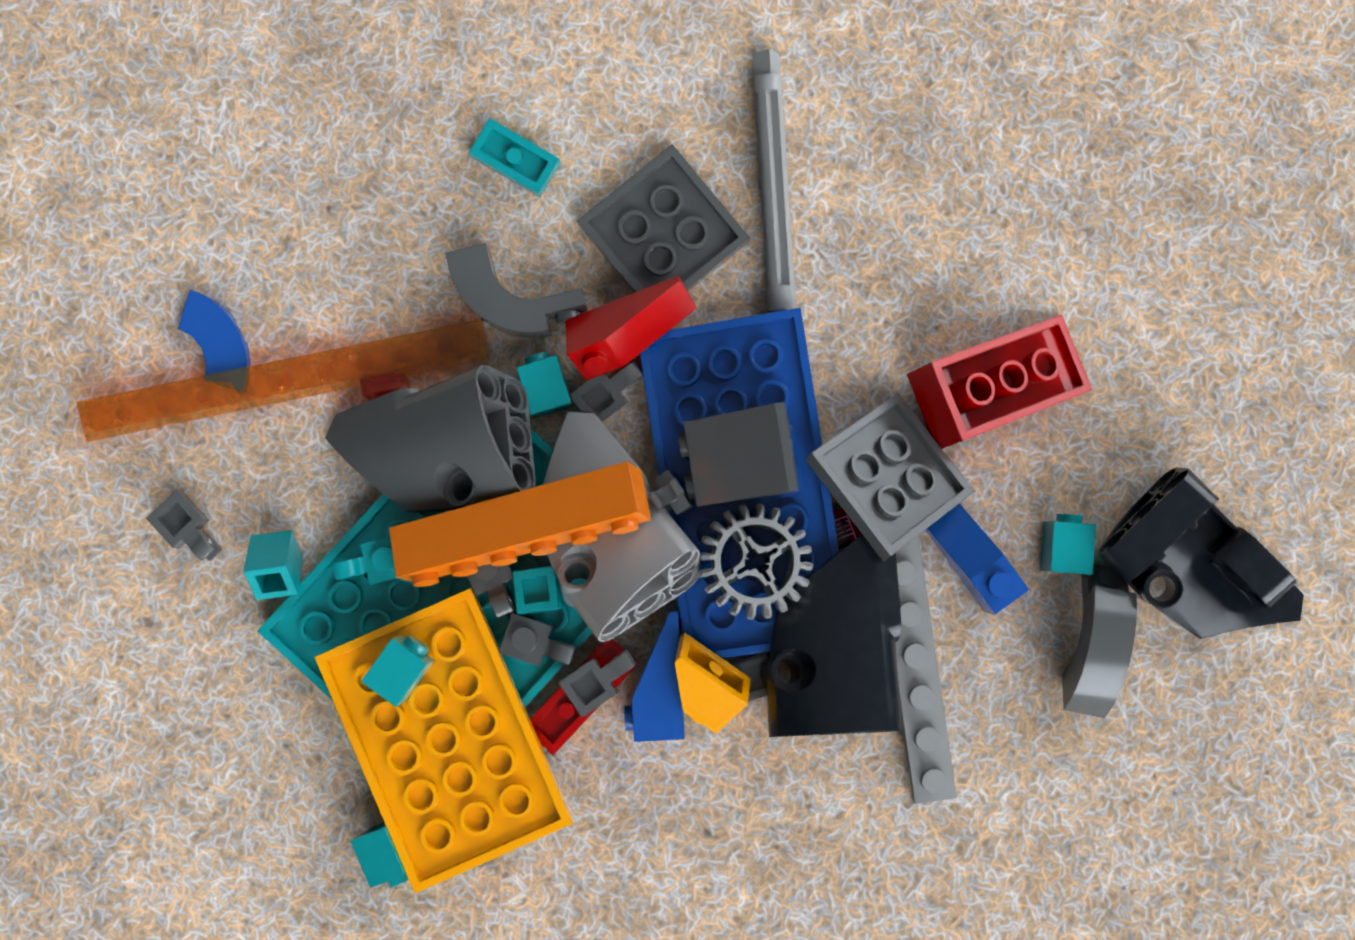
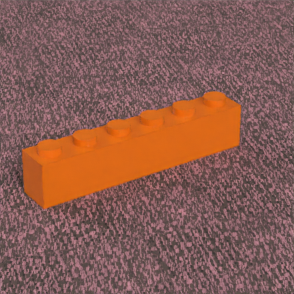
(520, 524)

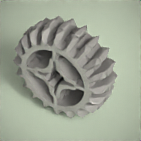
(766, 578)

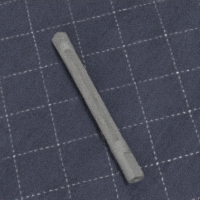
(774, 181)

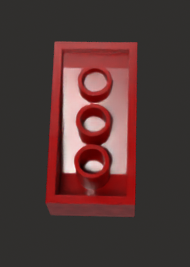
(999, 381)

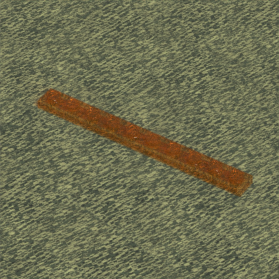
(282, 380)

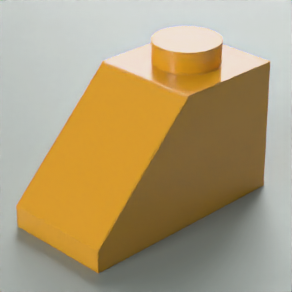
(708, 685)

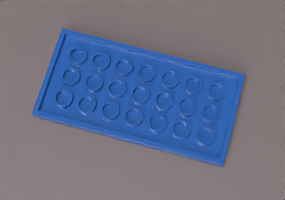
(723, 371)

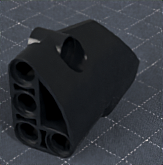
(1211, 569)
(838, 650)

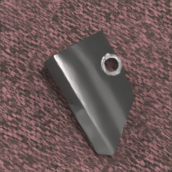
(442, 442)

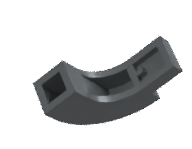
(479, 287)
(1104, 645)

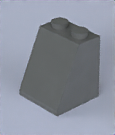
(739, 455)

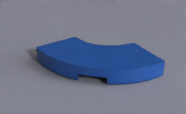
(215, 333)

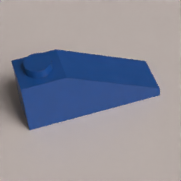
(977, 560)
(656, 703)

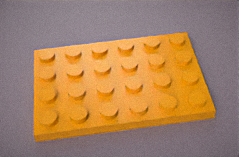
(459, 757)

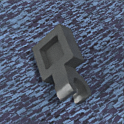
(604, 394)
(670, 494)
(181, 522)
(494, 580)
(531, 640)
(592, 683)

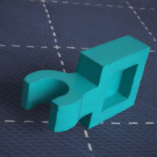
(376, 563)

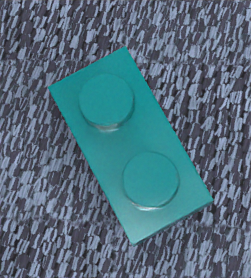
(514, 157)

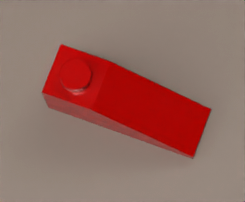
(625, 327)

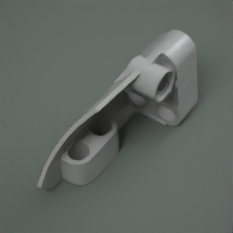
(624, 572)

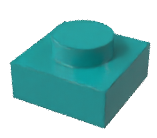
(536, 590)

